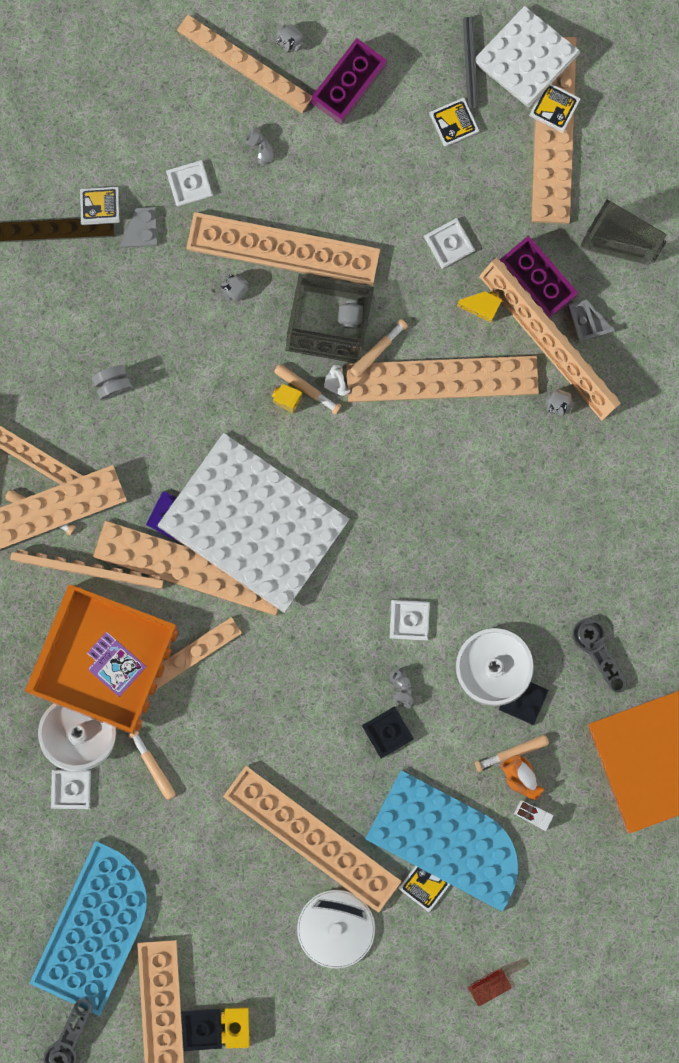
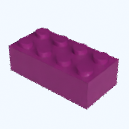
(348, 81)
(539, 277)

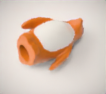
(521, 777)

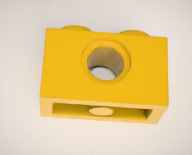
(240, 1039)

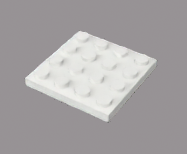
(526, 56)

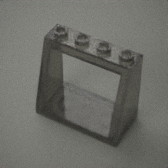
(623, 236)
(324, 344)

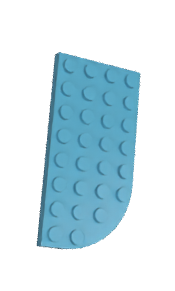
(447, 840)
(94, 930)

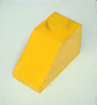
(481, 304)
(287, 397)

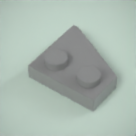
(141, 229)
(588, 322)

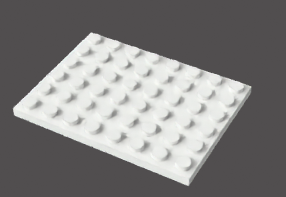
(253, 522)

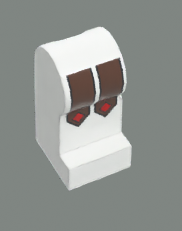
(533, 815)

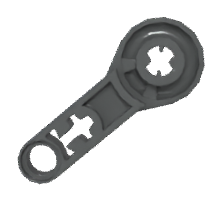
(597, 649)
(69, 1037)

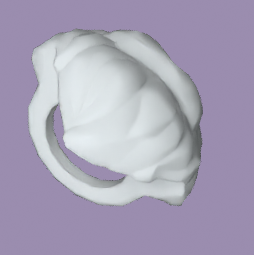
(335, 381)

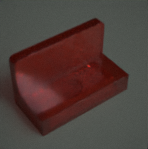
(489, 986)

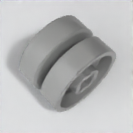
(111, 382)

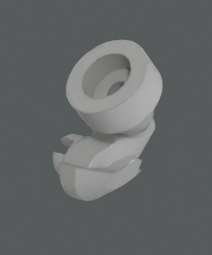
(265, 151)
(399, 679)

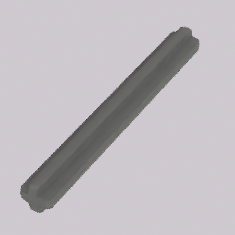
(470, 64)

